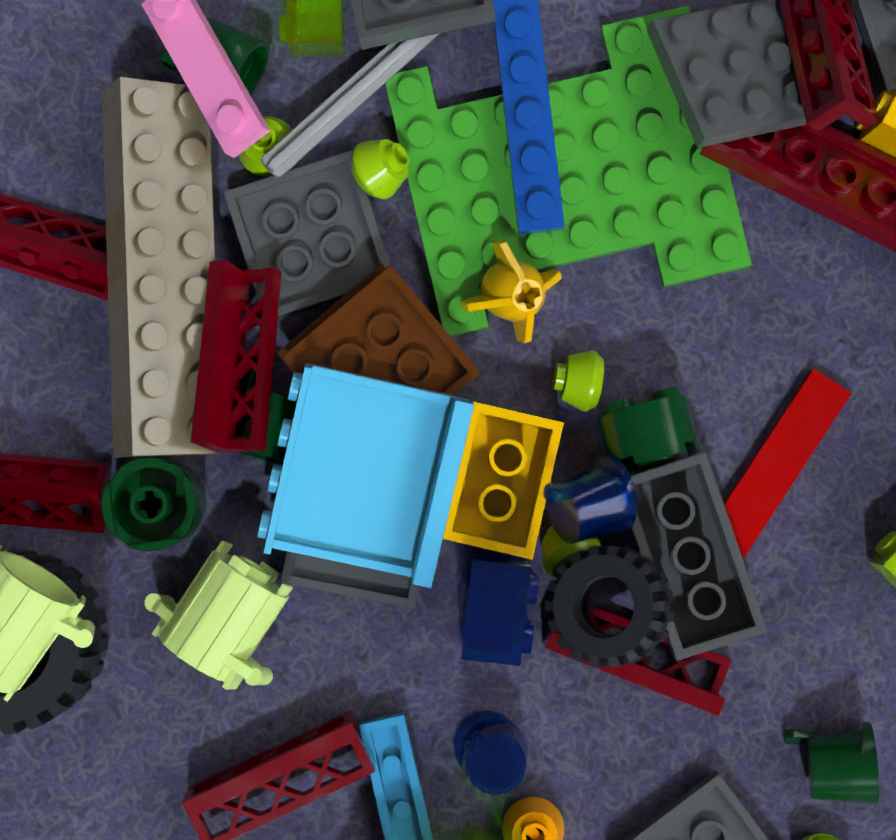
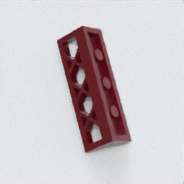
(828, 62)
(60, 261)
(226, 360)
(56, 486)
(657, 679)
(271, 764)

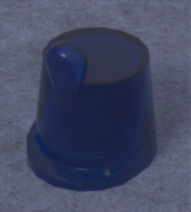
(593, 502)
(491, 751)

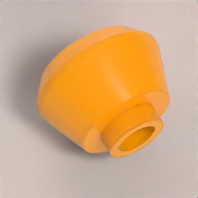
(528, 815)

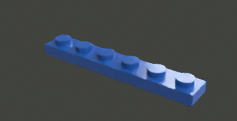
(528, 116)

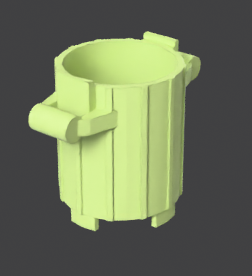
(32, 614)
(222, 617)

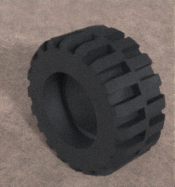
(68, 667)

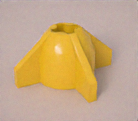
(513, 291)

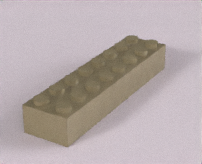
(155, 261)

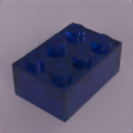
(496, 609)

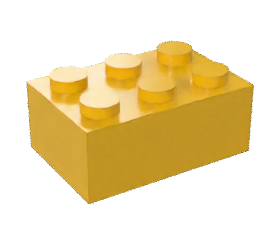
(503, 480)

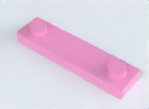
(208, 73)

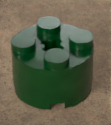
(650, 430)
(142, 480)

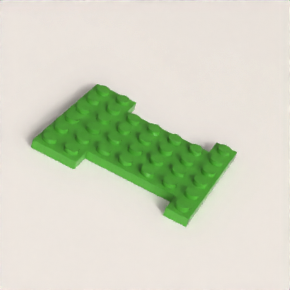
(622, 170)

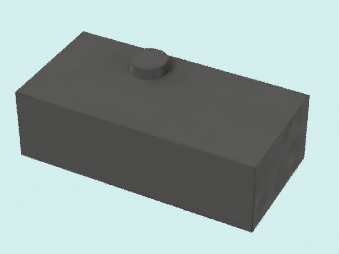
(692, 541)

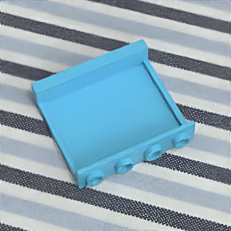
(366, 472)

